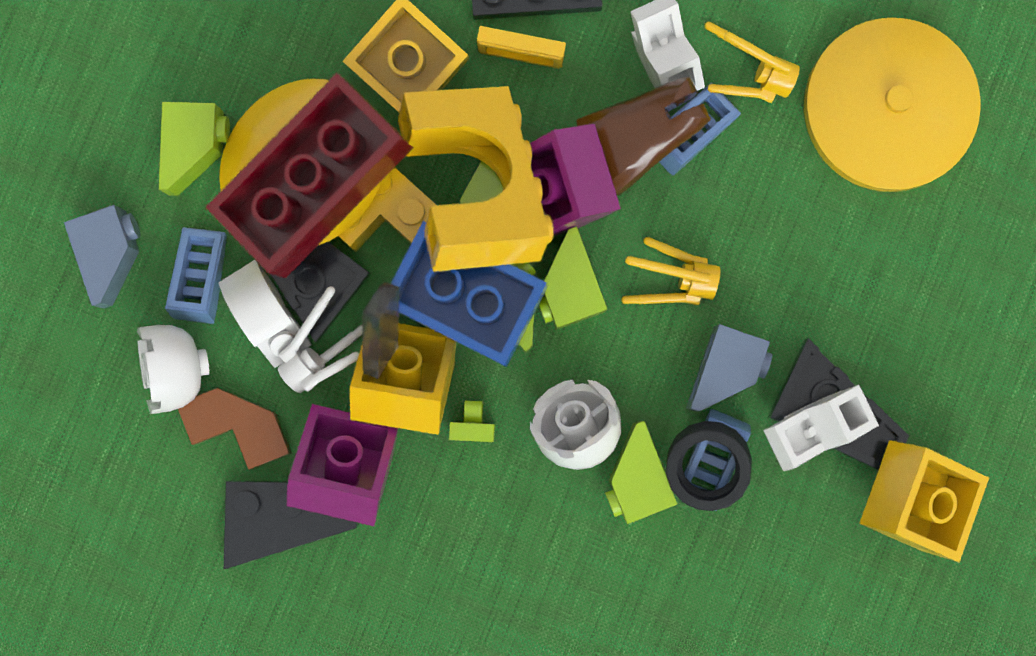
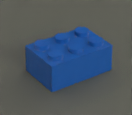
(472, 306)

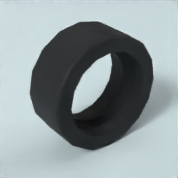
(701, 498)

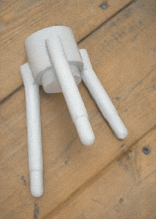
(305, 368)

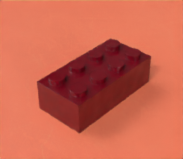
(309, 177)

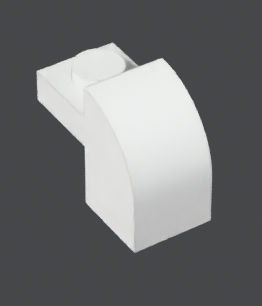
(663, 45)
(260, 311)
(820, 427)

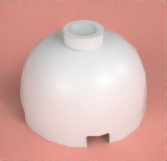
(170, 366)
(576, 424)

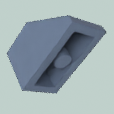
(104, 251)
(728, 366)

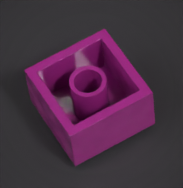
(573, 177)
(341, 466)

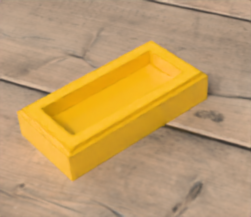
(521, 47)

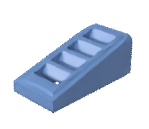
(686, 152)
(209, 294)
(726, 464)

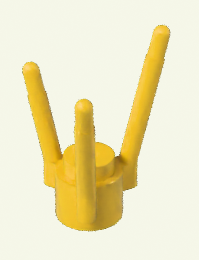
(773, 73)
(696, 277)

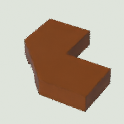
(253, 425)

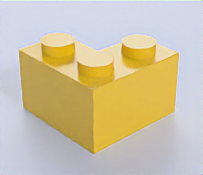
(396, 203)

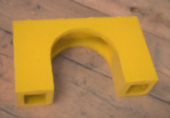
(488, 128)

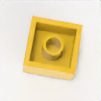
(405, 54)
(411, 387)
(924, 500)

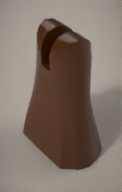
(642, 132)

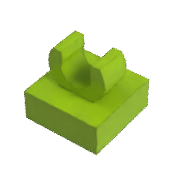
(472, 428)

